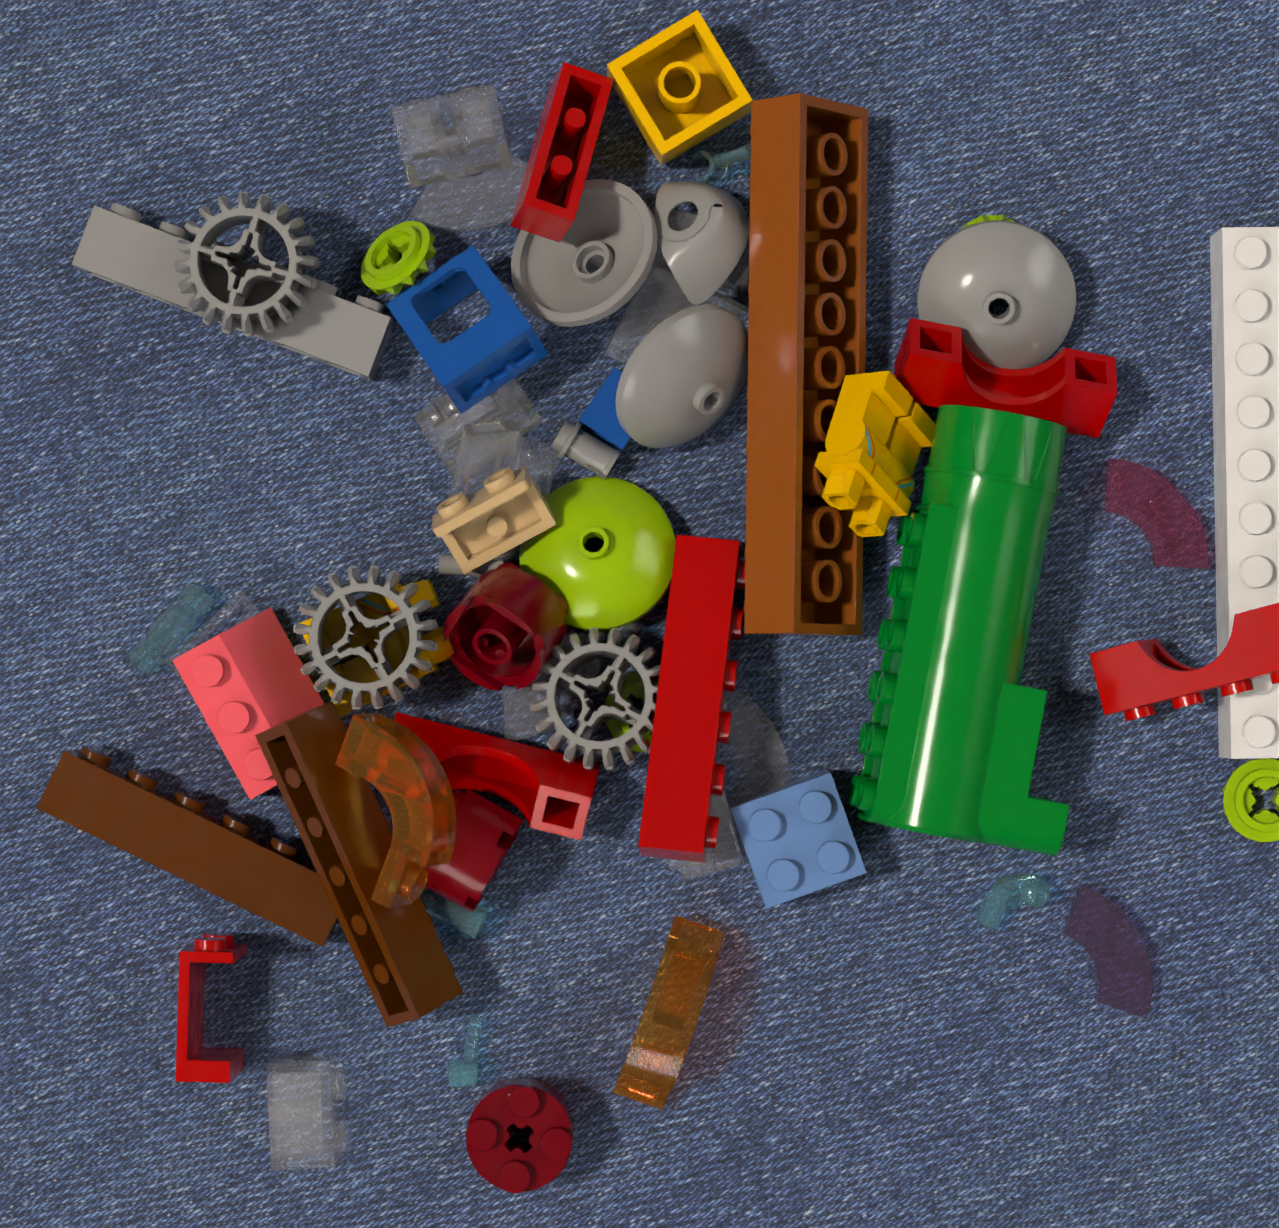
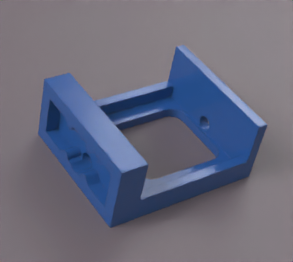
(485, 353)

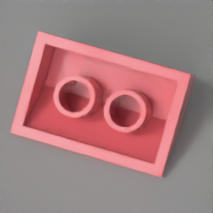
(245, 686)

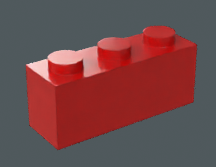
(562, 152)

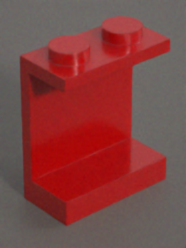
(193, 1060)

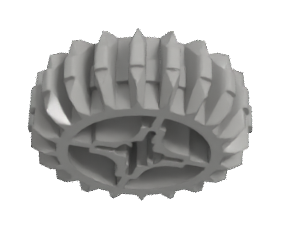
(251, 240)
(327, 658)
(590, 721)

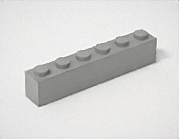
(142, 260)

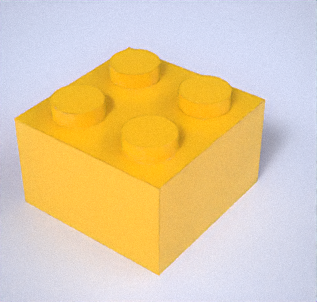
(679, 87)

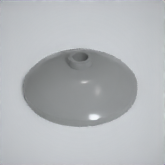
(1005, 263)
(561, 278)
(683, 376)

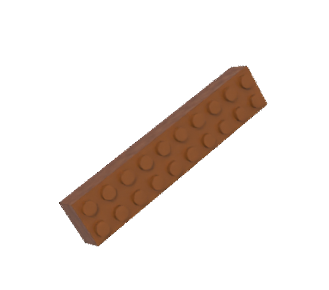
(801, 344)

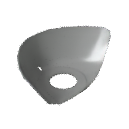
(711, 246)

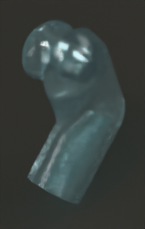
(1012, 892)

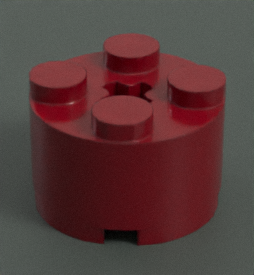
(505, 628)
(479, 849)
(519, 1165)

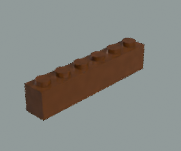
(190, 842)
(348, 849)

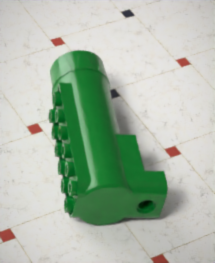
(948, 717)

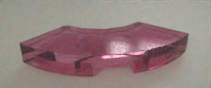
(1158, 512)

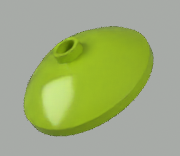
(622, 577)

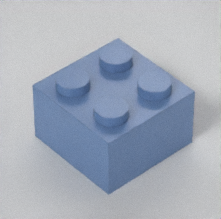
(797, 838)

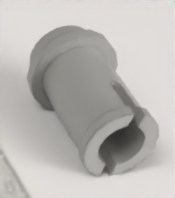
(585, 449)

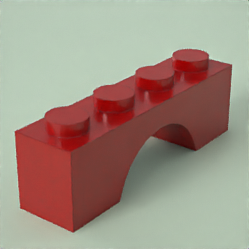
(1068, 389)
(1144, 674)
(535, 780)

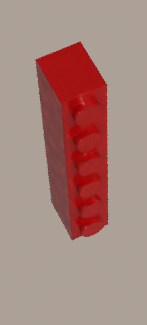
(691, 700)

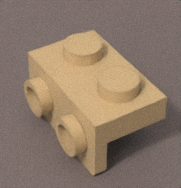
(493, 518)

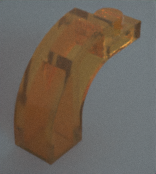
(417, 799)
(670, 1012)

